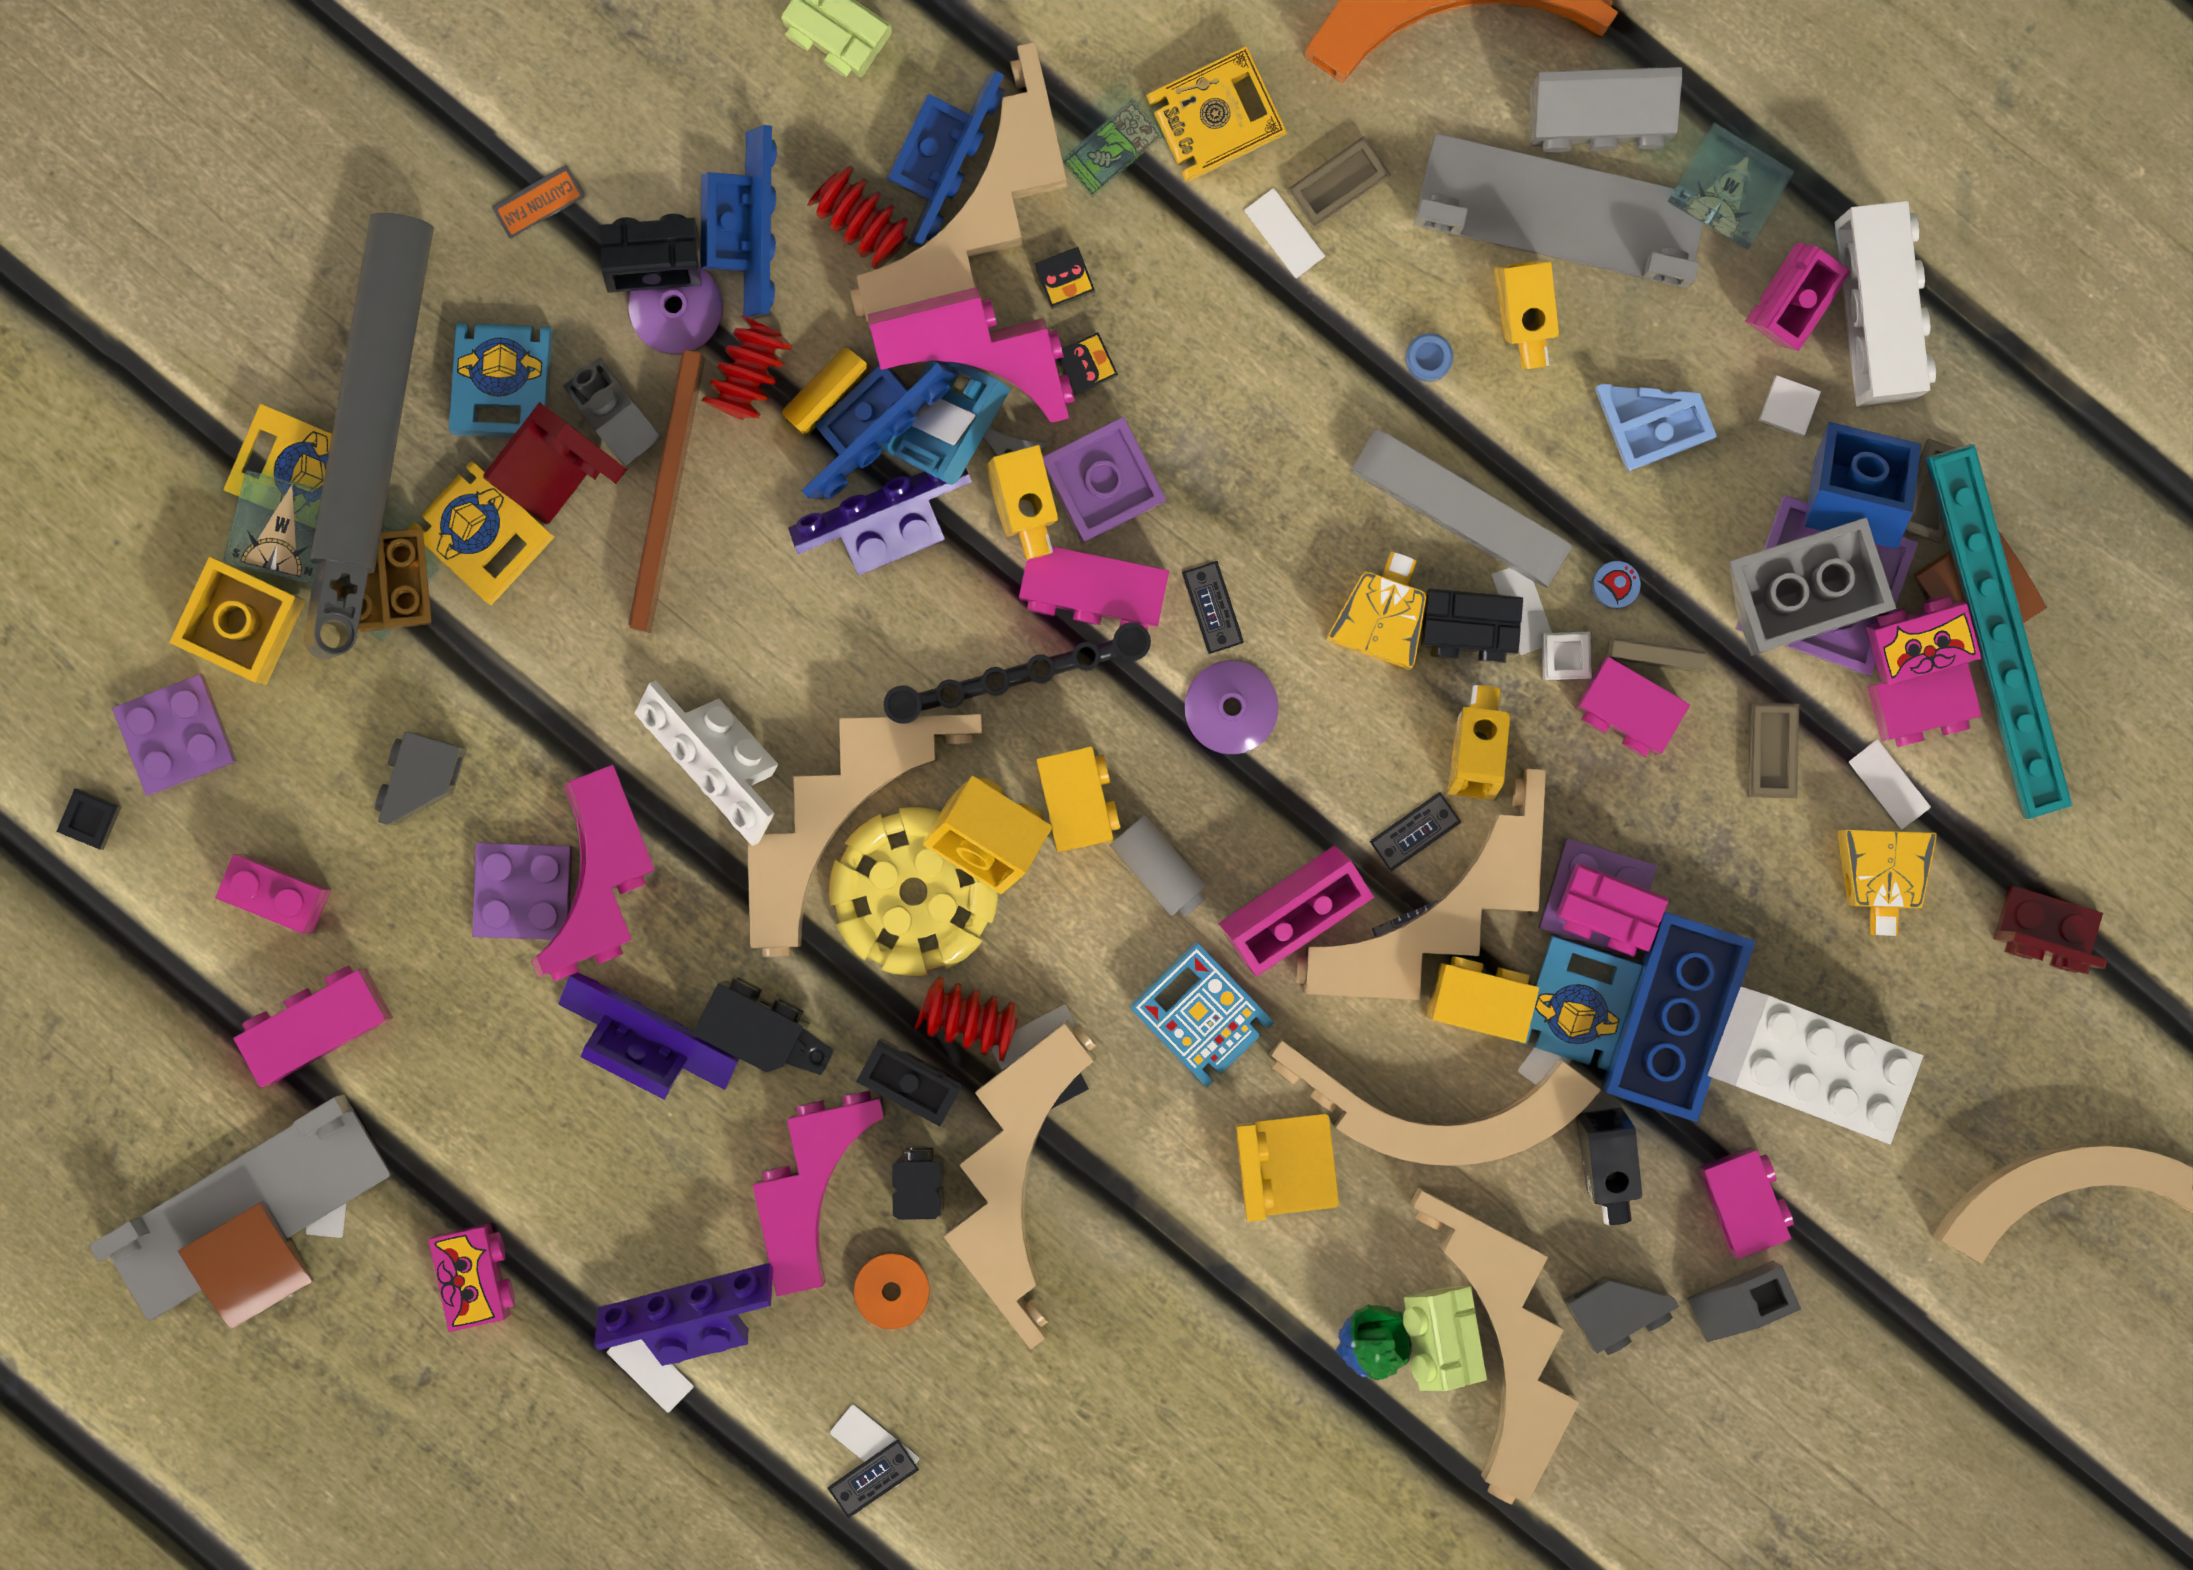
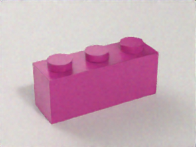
(1094, 588)
(1296, 910)
(311, 1025)

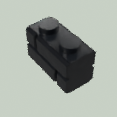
(650, 253)
(1471, 623)
(910, 1082)
(918, 1184)

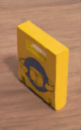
(296, 456)
(473, 525)

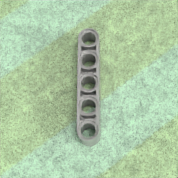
(1461, 508)

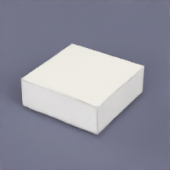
(1789, 406)
(1566, 655)

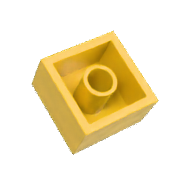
(237, 621)
(1076, 798)
(988, 834)
(1482, 1002)

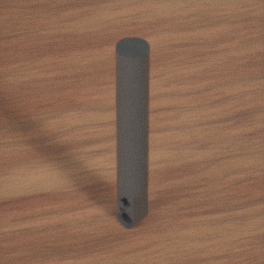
(366, 424)

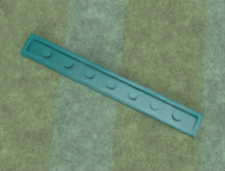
(1999, 631)

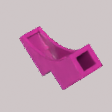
(957, 331)
(609, 858)
(792, 1202)

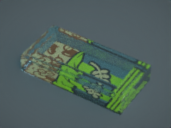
(1112, 147)

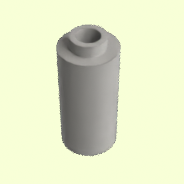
(1159, 867)

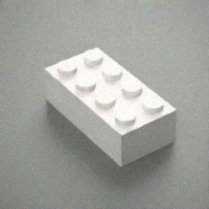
(1884, 304)
(1815, 1065)

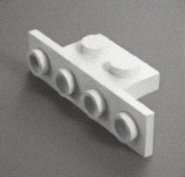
(715, 754)

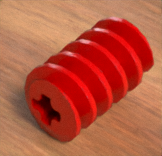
(860, 216)
(748, 370)
(968, 1018)

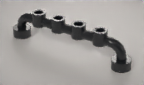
(905, 704)

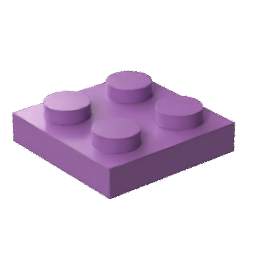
(1102, 480)
(174, 735)
(1611, 863)
(521, 890)

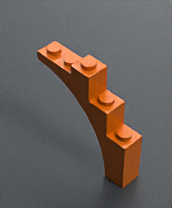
(1363, 25)

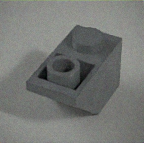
(612, 411)
(421, 776)
(1744, 1302)
(1615, 1309)

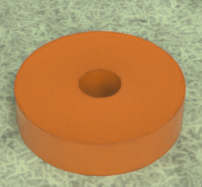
(891, 1312)

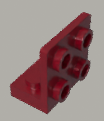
(547, 464)
(2051, 927)

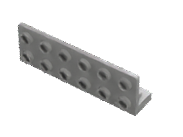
(1557, 211)
(296, 1173)

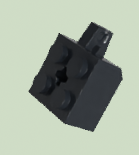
(760, 1031)

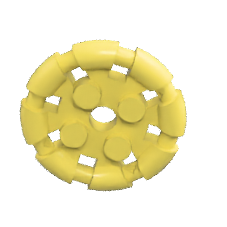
(892, 912)

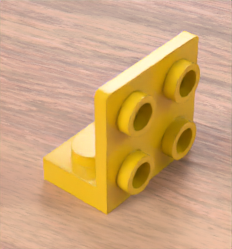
(1286, 1165)

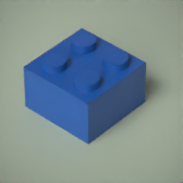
(1863, 477)

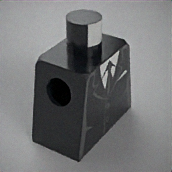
(1607, 1147)

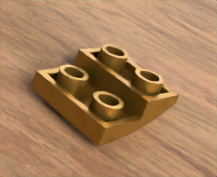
(399, 587)

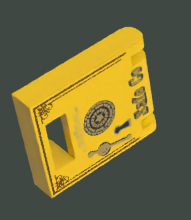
(1208, 117)

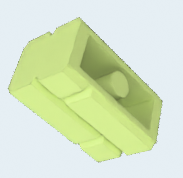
(840, 29)
(1444, 1338)

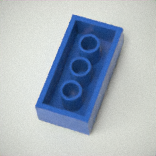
(1678, 1016)

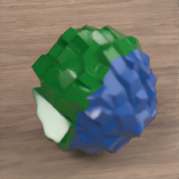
(1374, 1342)

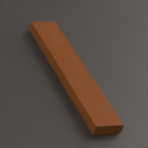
(666, 491)

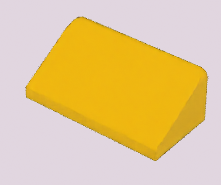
(826, 390)

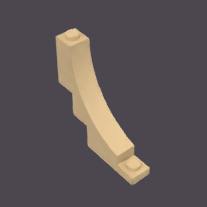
(1021, 165)
(870, 757)
(1499, 878)
(995, 1236)
(1531, 1409)

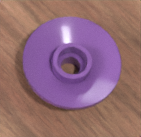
(681, 330)
(1225, 732)

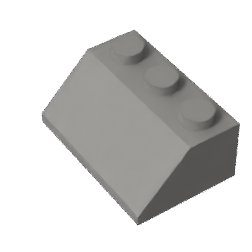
(1605, 108)
(1809, 586)

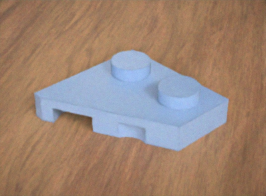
(1653, 422)

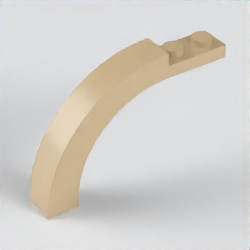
(1494, 1136)
(2020, 1186)

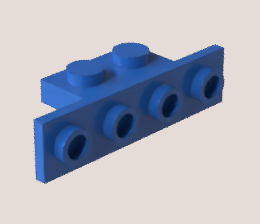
(936, 150)
(738, 222)
(868, 418)

